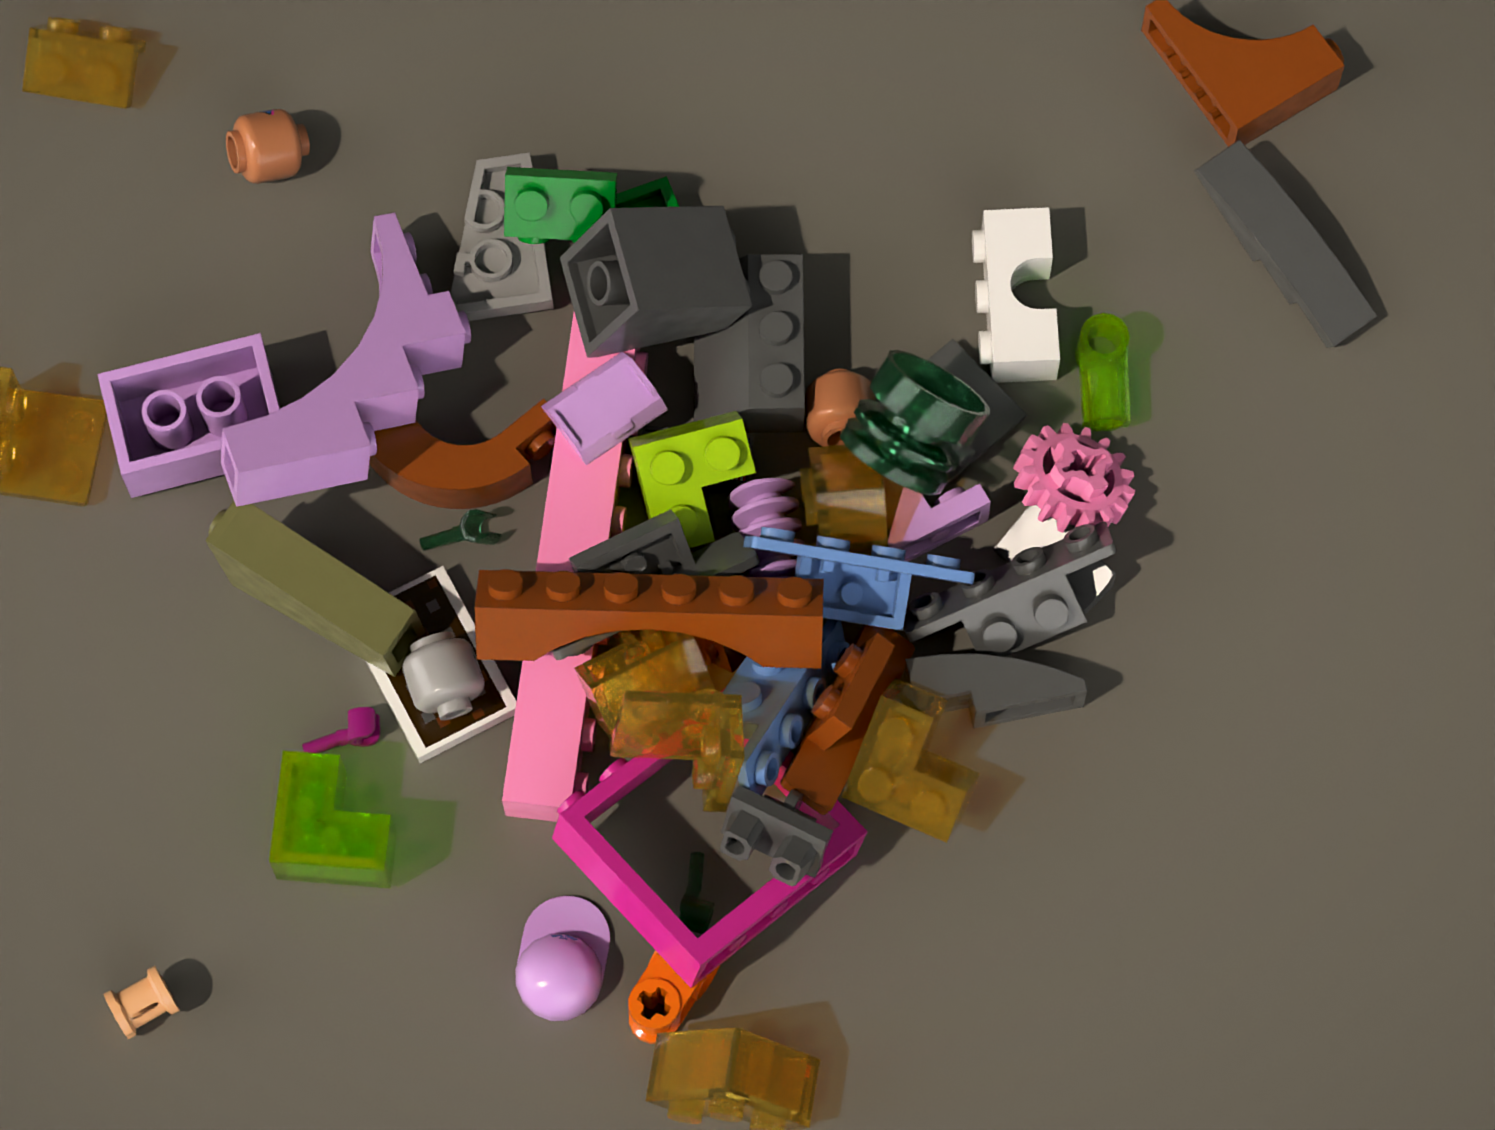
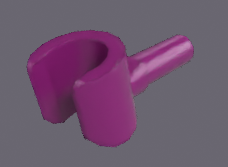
(362, 731)

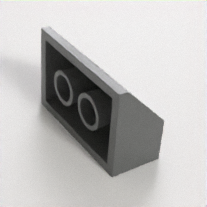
(760, 356)

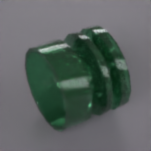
(914, 423)

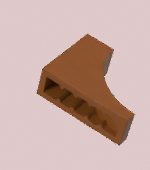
(1243, 82)

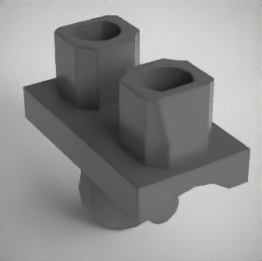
(776, 830)

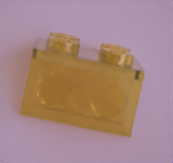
(48, 443)
(686, 727)

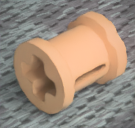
(141, 1002)

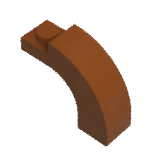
(463, 474)

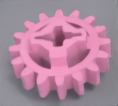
(1073, 478)

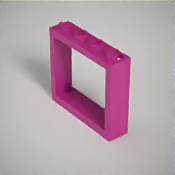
(685, 953)

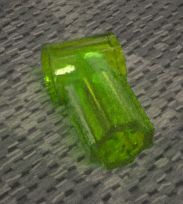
(1104, 376)

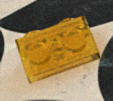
(82, 63)

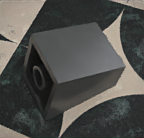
(654, 277)

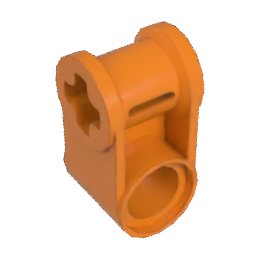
(662, 986)

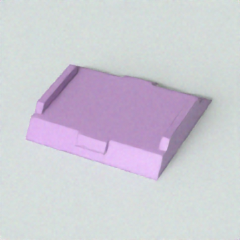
(605, 407)

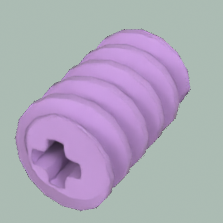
(762, 505)

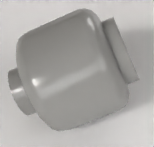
(443, 675)

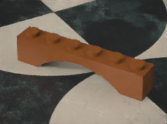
(538, 611)

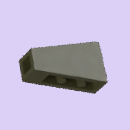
(312, 587)

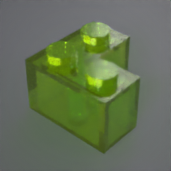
(317, 838)

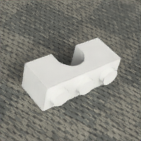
(1018, 340)

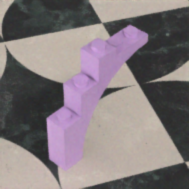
(331, 430)

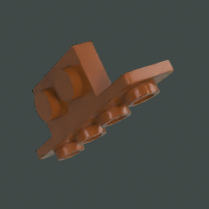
(844, 715)

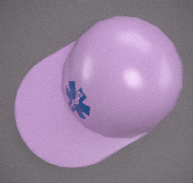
(562, 958)

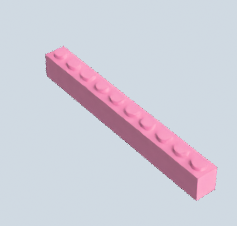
(551, 706)

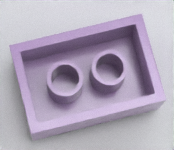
(173, 410)

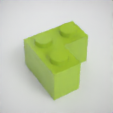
(685, 458)

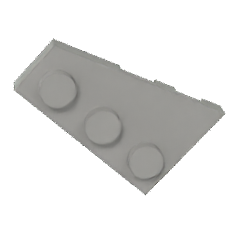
(494, 271)

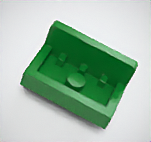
(555, 202)

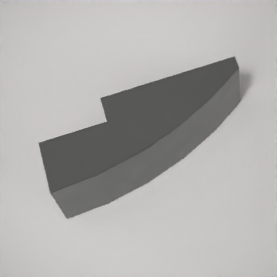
(996, 686)

